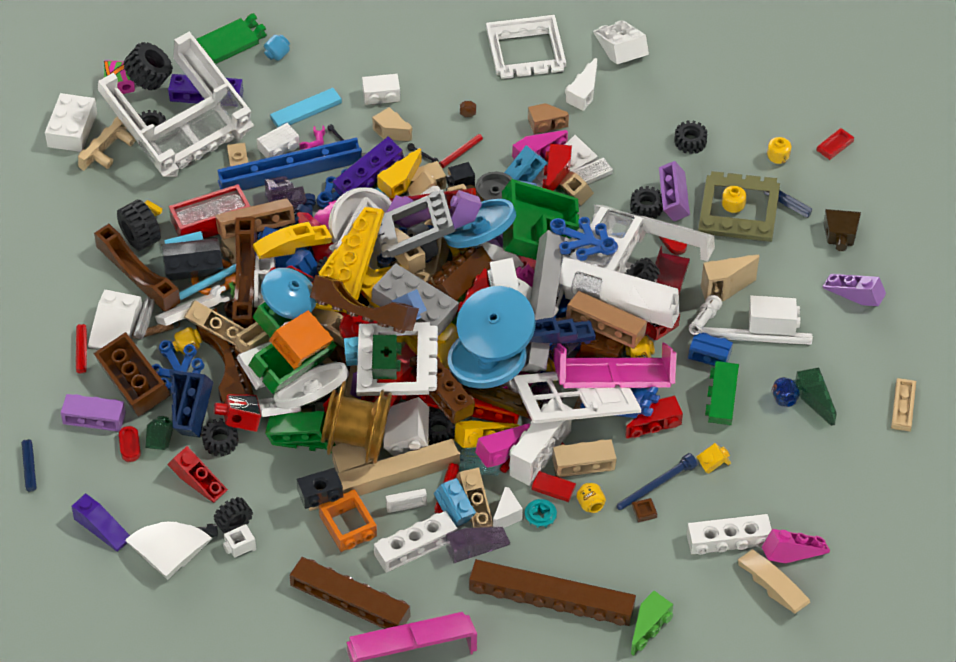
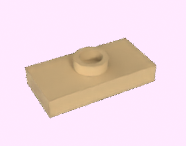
(237, 154)

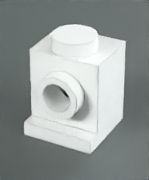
(239, 541)

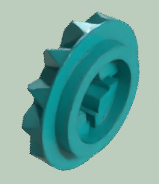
(546, 508)

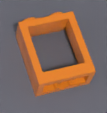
(348, 502)

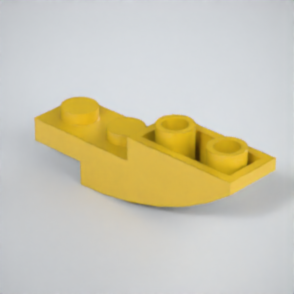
(288, 239)

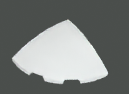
(168, 545)

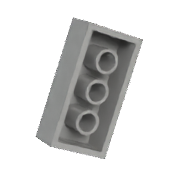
(399, 281)

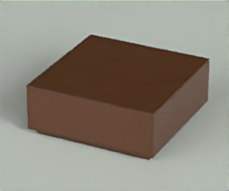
(644, 510)

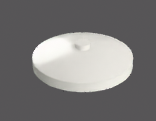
(346, 207)
(312, 385)

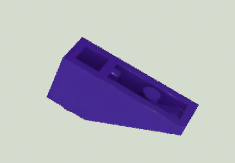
(99, 522)

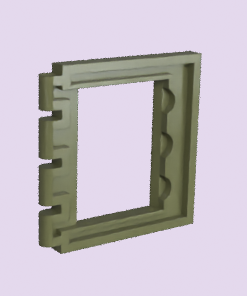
(734, 226)

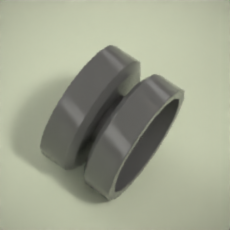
(491, 185)

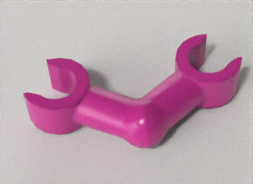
(318, 142)

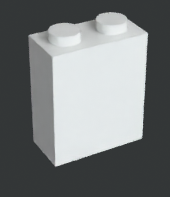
(773, 315)
(407, 427)

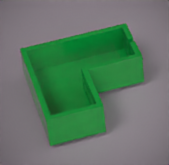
(534, 212)
(270, 363)

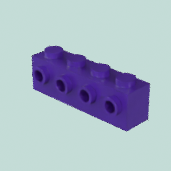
(184, 91)
(365, 171)

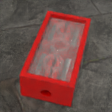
(200, 212)

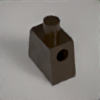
(841, 227)

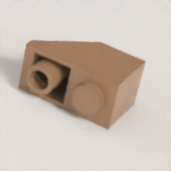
(547, 118)

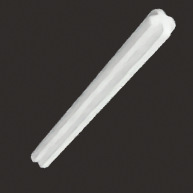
(744, 335)

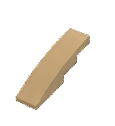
(774, 580)

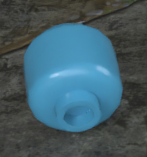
(276, 47)

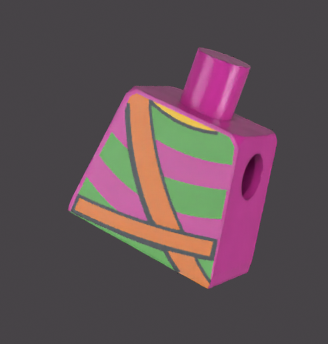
(124, 83)

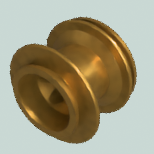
(356, 422)

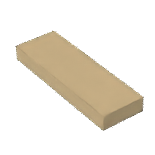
(903, 404)

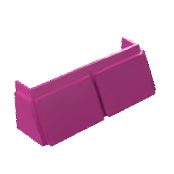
(615, 371)
(412, 636)

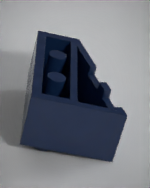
(190, 401)

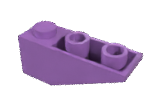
(859, 289)

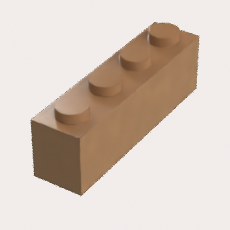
(266, 215)
(607, 319)

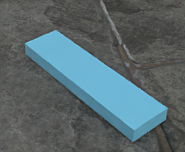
(306, 108)

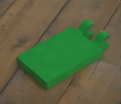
(232, 38)

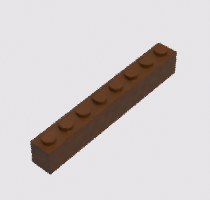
(552, 592)

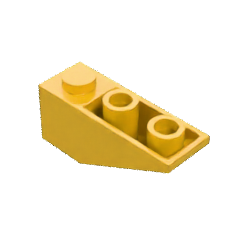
(398, 177)
(469, 431)

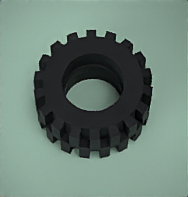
(148, 66)
(138, 225)

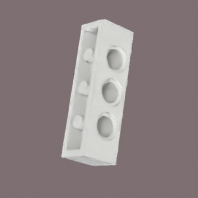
(738, 528)
(410, 550)

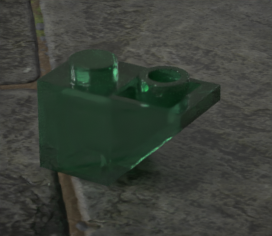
(159, 433)

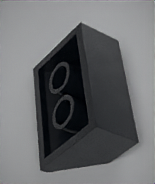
(192, 259)

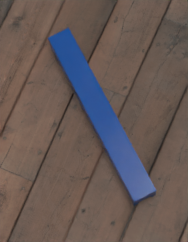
(291, 164)

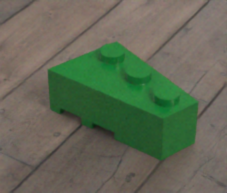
(722, 393)
(297, 430)

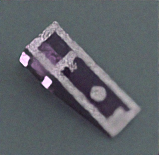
(474, 542)

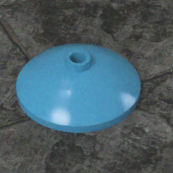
(287, 292)

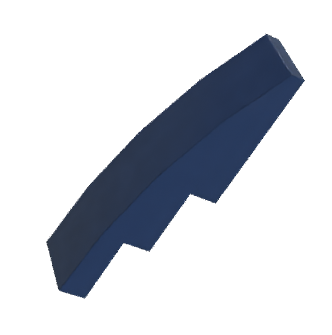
(562, 331)

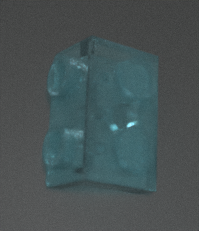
(470, 460)

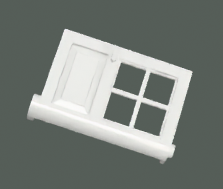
(597, 401)

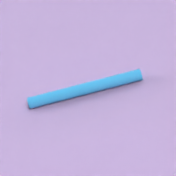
(207, 282)

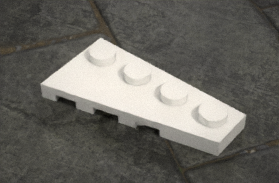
(580, 156)

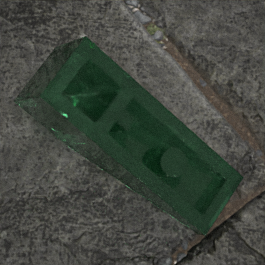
(815, 393)

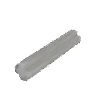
(144, 318)

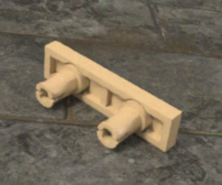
(99, 145)

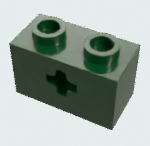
(385, 357)

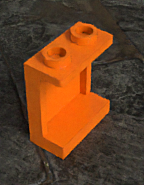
(300, 339)

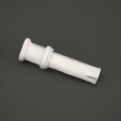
(707, 311)

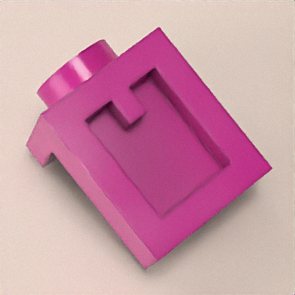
(525, 274)

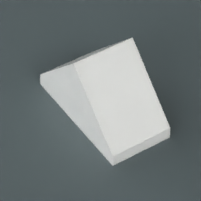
(508, 510)

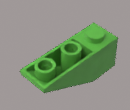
(652, 615)

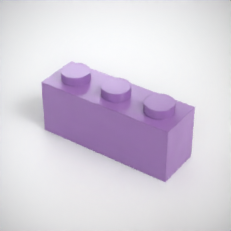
(674, 191)
(93, 412)

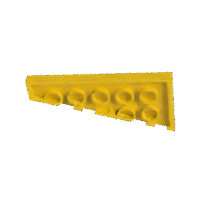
(353, 255)

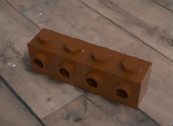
(449, 394)

